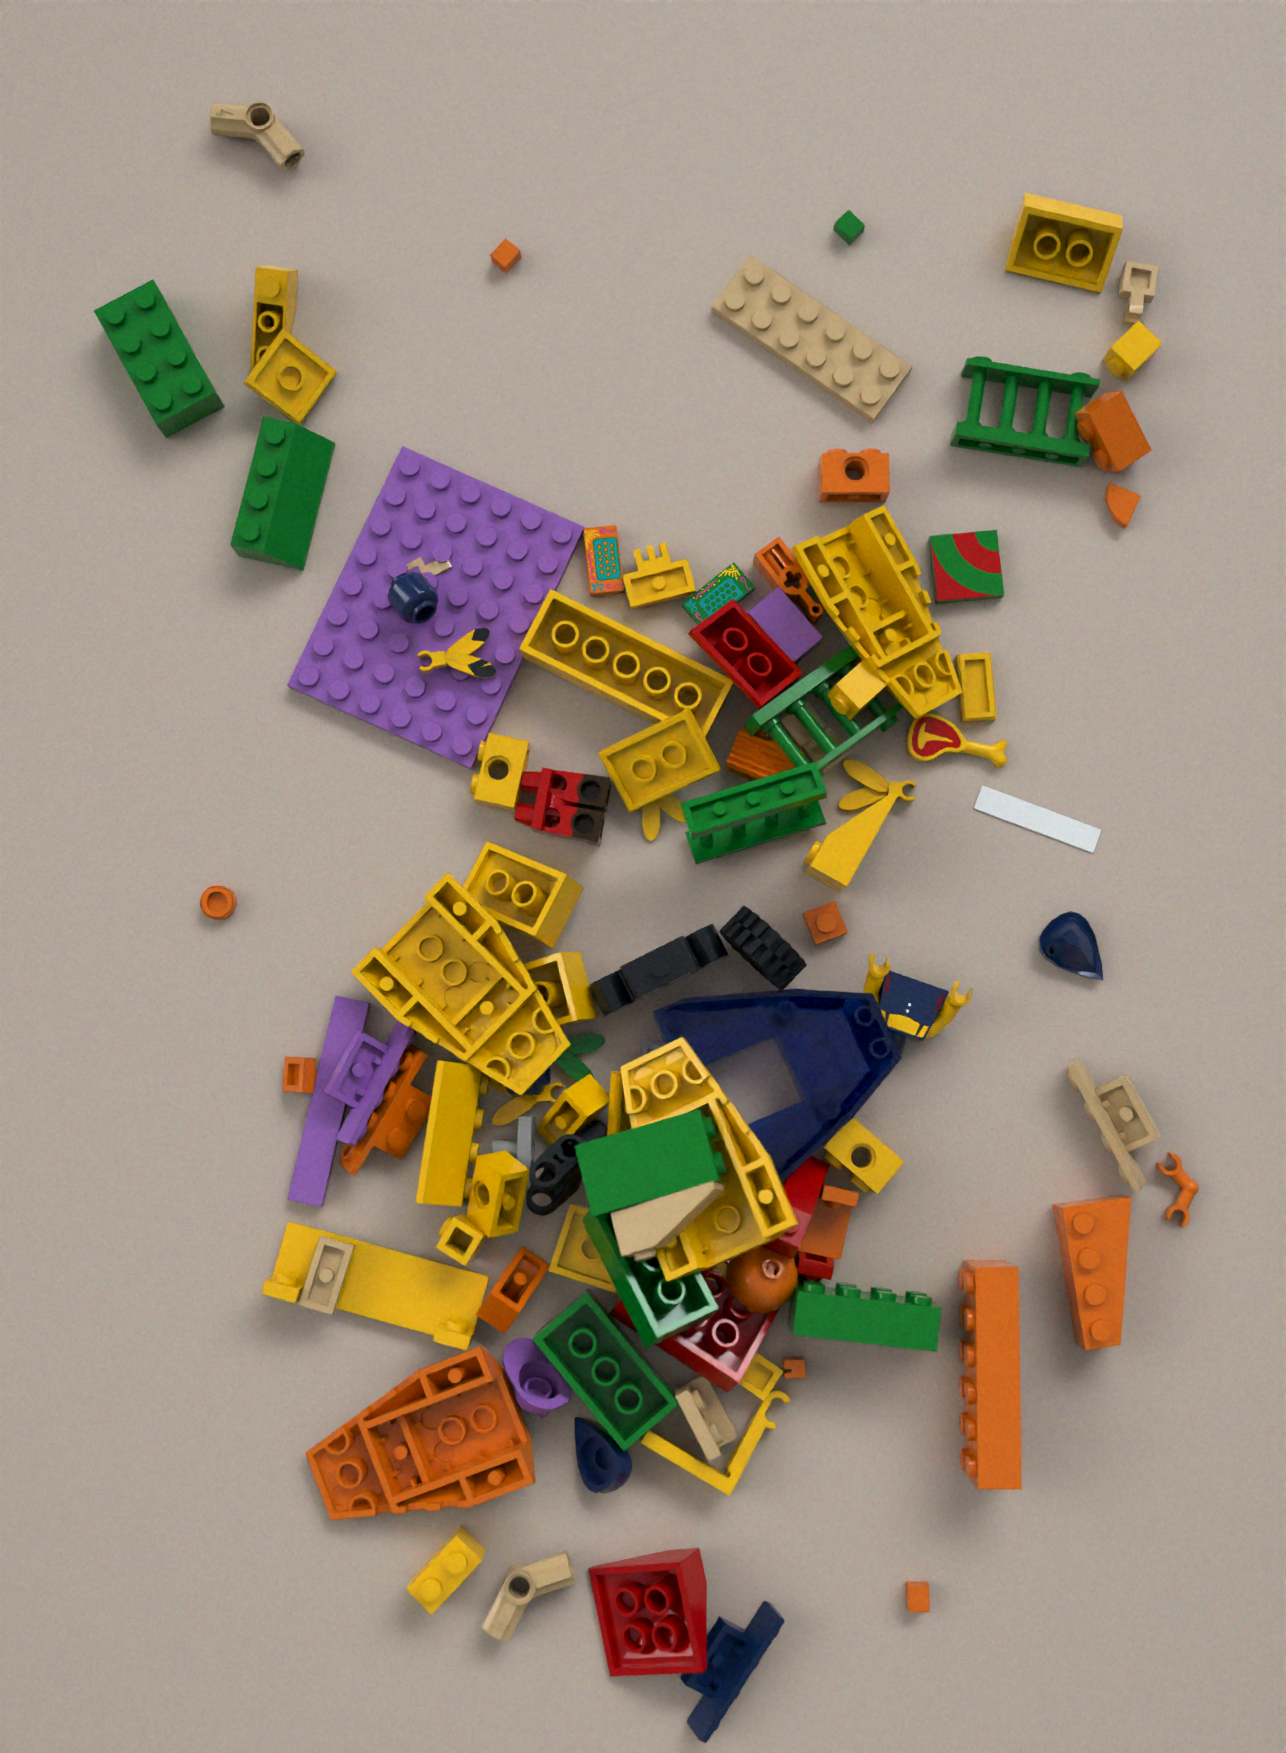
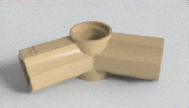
(243, 122)
(509, 1605)

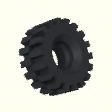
(763, 948)

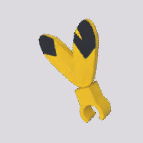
(460, 657)

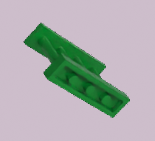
(1004, 438)
(793, 702)
(754, 813)

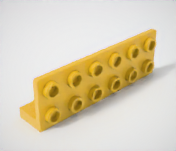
(387, 1286)

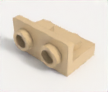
(705, 1416)

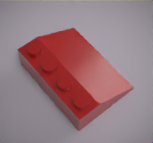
(720, 1345)

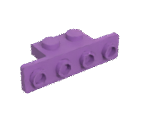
(363, 1076)

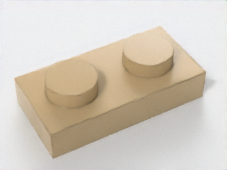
(326, 1275)

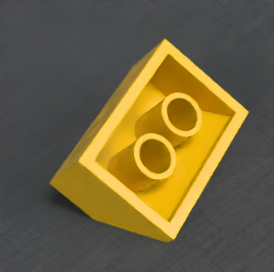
(1064, 242)

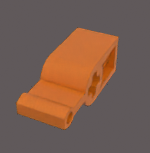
(776, 566)

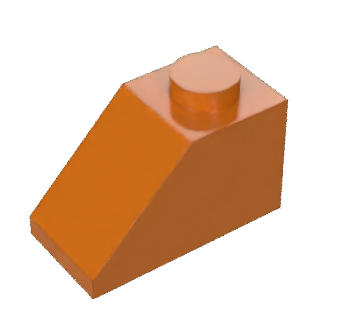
(513, 1290)

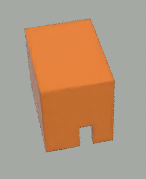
(505, 256)
(794, 1367)
(917, 1597)

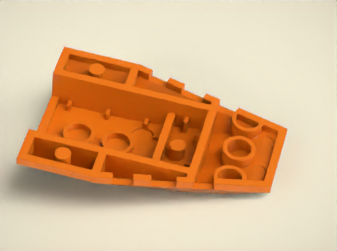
(429, 1443)

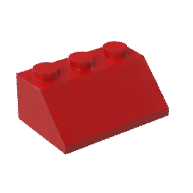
(746, 654)

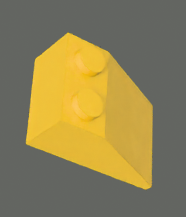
(843, 849)
(523, 893)
(564, 987)

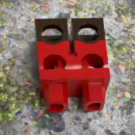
(554, 809)

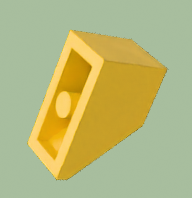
(574, 1110)

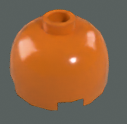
(762, 1279)

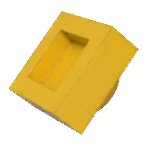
(761, 1376)

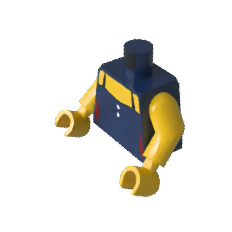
(911, 1006)

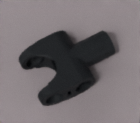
(561, 1169)

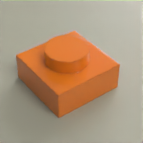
(825, 923)
(299, 1074)

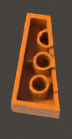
(1094, 1262)

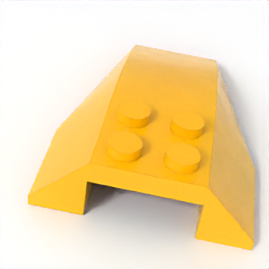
(878, 605)
(465, 988)
(753, 1200)

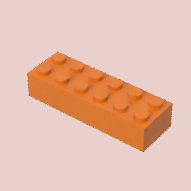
(991, 1374)

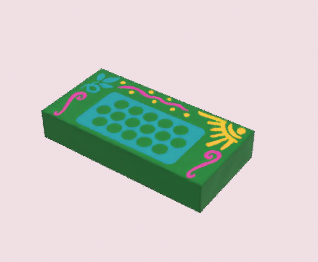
(718, 592)

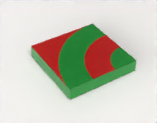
(966, 566)

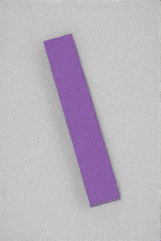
(325, 1112)

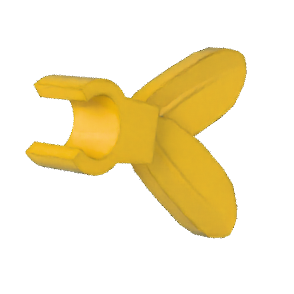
(875, 787)
(651, 814)
(520, 1105)

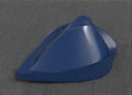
(1072, 945)
(600, 1459)

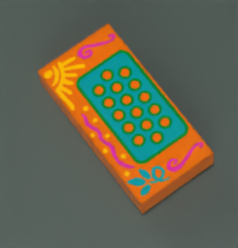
(603, 560)

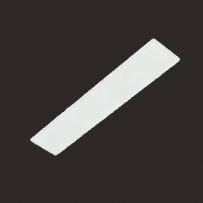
(1037, 819)

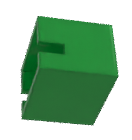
(849, 227)

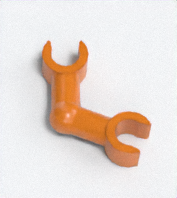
(1188, 1190)

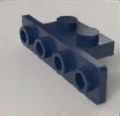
(730, 1661)

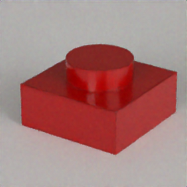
(814, 1266)

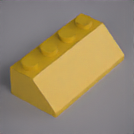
(451, 1134)

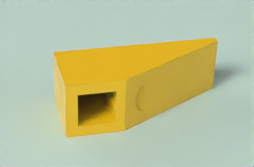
(273, 306)

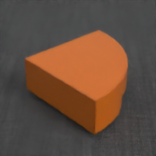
(1121, 504)

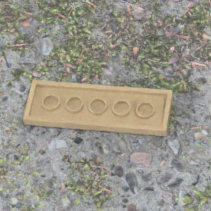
(811, 338)

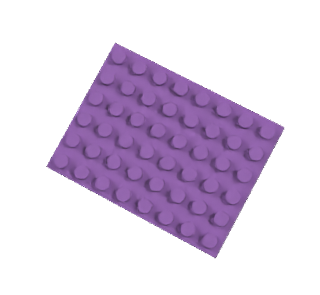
(502, 569)

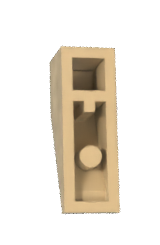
(659, 1221)

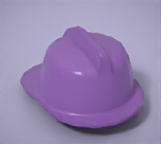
(534, 1378)

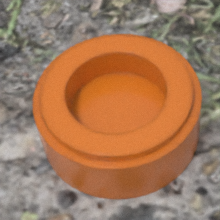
(218, 902)

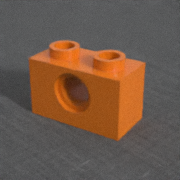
(838, 488)

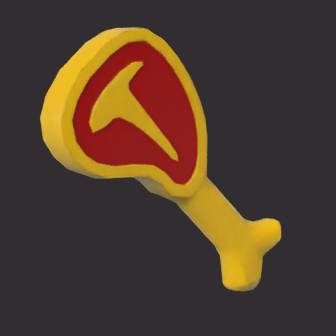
(934, 736)

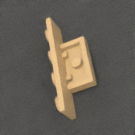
(1120, 1117)

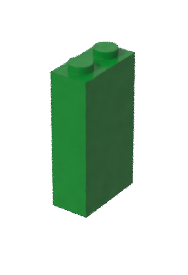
(649, 1162)

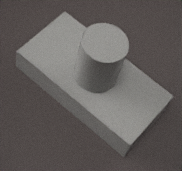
(524, 1147)

